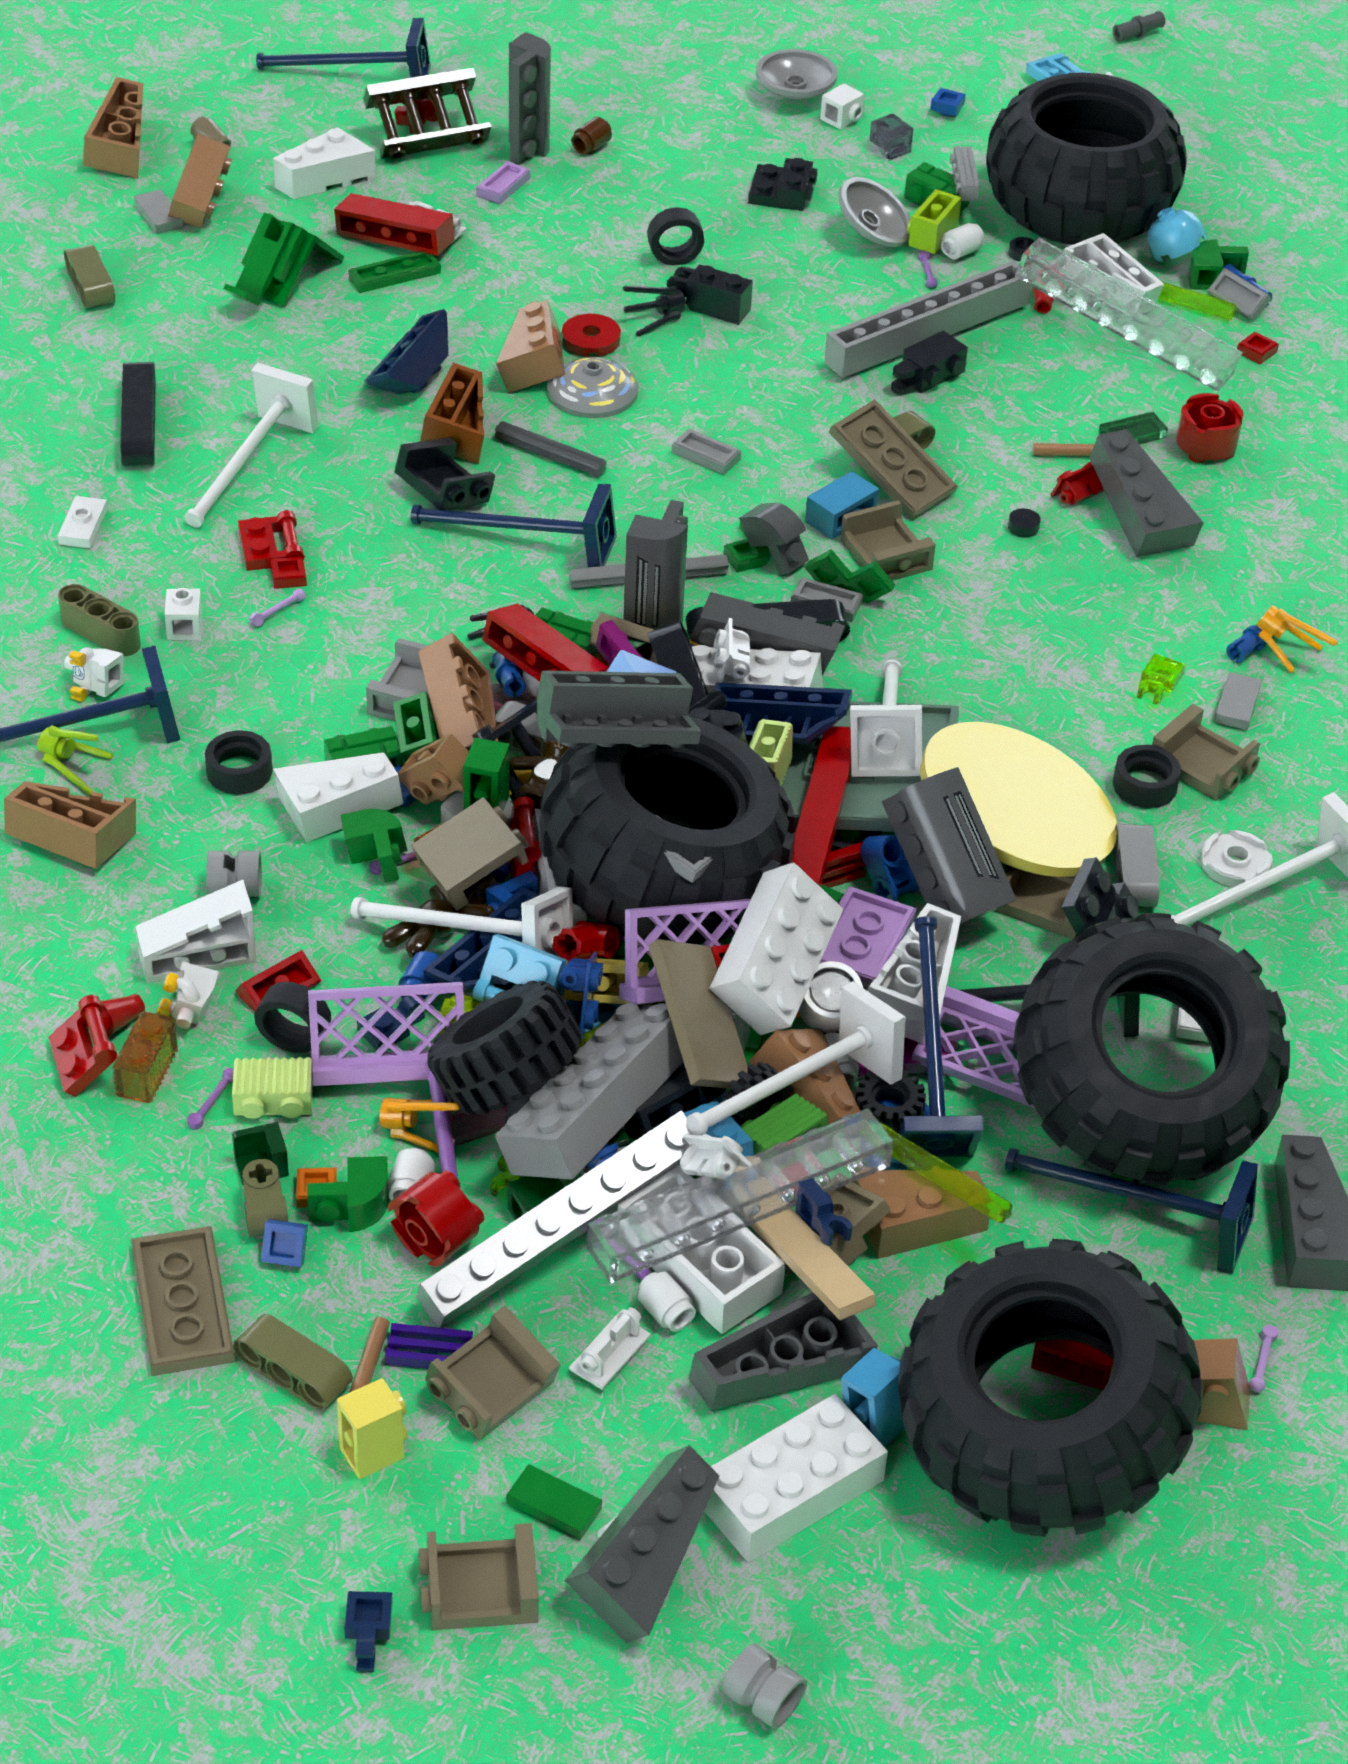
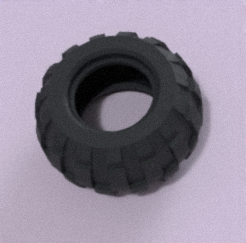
(1085, 158)
(711, 803)
(1103, 1112)
(1063, 1467)

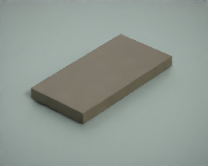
(893, 459)
(698, 1015)
(182, 1301)

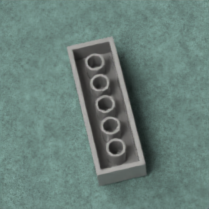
(592, 1094)

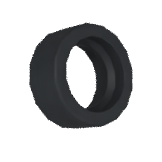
(671, 218)
(1151, 759)
(241, 779)
(280, 1030)

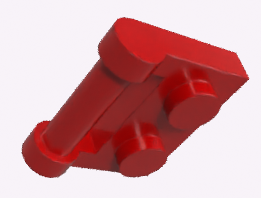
(259, 541)
(522, 819)
(73, 1050)

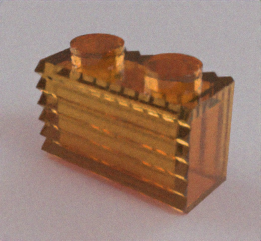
(145, 1057)

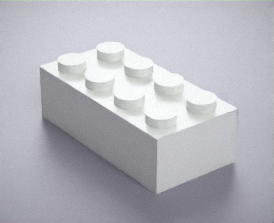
(767, 667)
(776, 949)
(723, 1277)
(794, 1477)

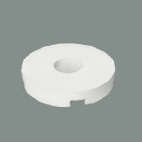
(1229, 872)

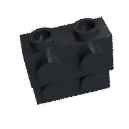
(783, 186)
(1096, 899)

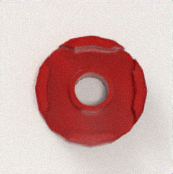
(605, 332)

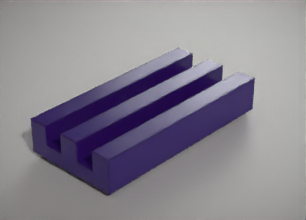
(424, 1339)

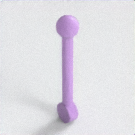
(257, 619)
(1269, 1335)

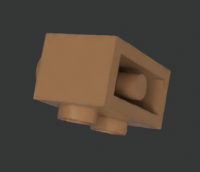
(435, 770)

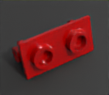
(1073, 485)

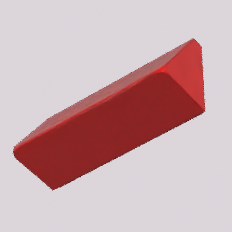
(292, 969)

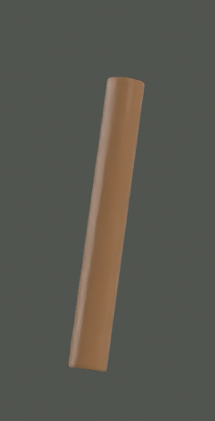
(1059, 449)
(371, 1353)

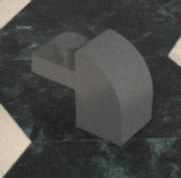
(778, 529)

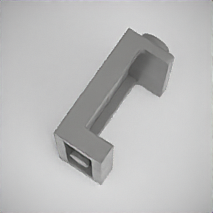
(400, 681)

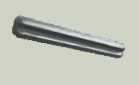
(550, 449)

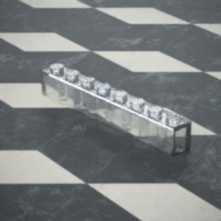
(1128, 314)
(715, 1207)

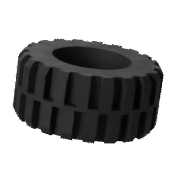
(504, 1048)

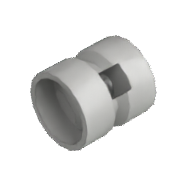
(227, 869)
(770, 1689)

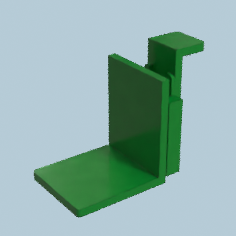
(276, 261)

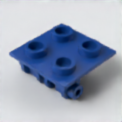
(585, 977)

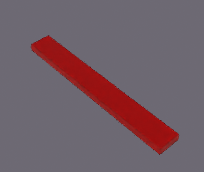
(823, 803)

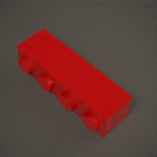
(394, 224)
(534, 643)

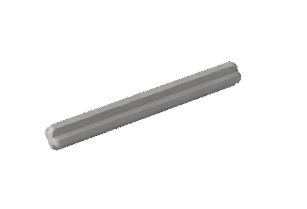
(616, 573)

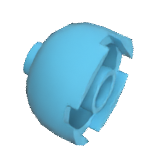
(1174, 233)

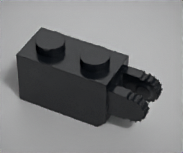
(714, 292)
(929, 363)
(671, 1097)

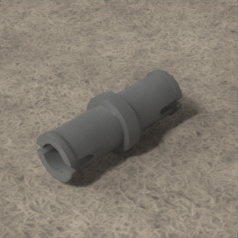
(1138, 26)

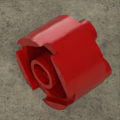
(1209, 427)
(435, 1217)

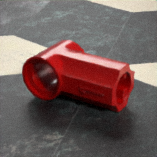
(586, 939)

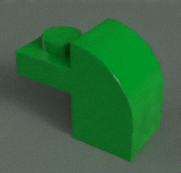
(1209, 261)
(375, 835)
(358, 1200)

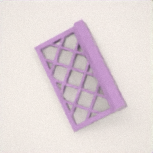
(647, 988)
(980, 1019)
(381, 1065)

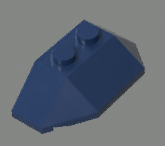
(414, 356)
(806, 708)
(467, 956)

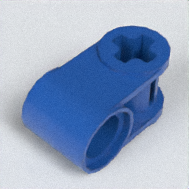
(887, 869)

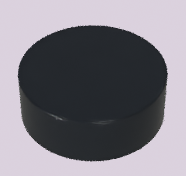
(1019, 246)
(1024, 522)

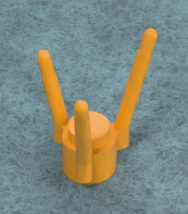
(1277, 621)
(403, 1113)

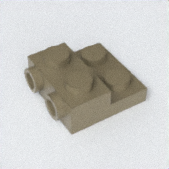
(863, 1211)

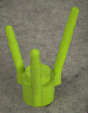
(59, 744)

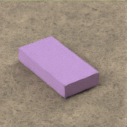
(503, 182)

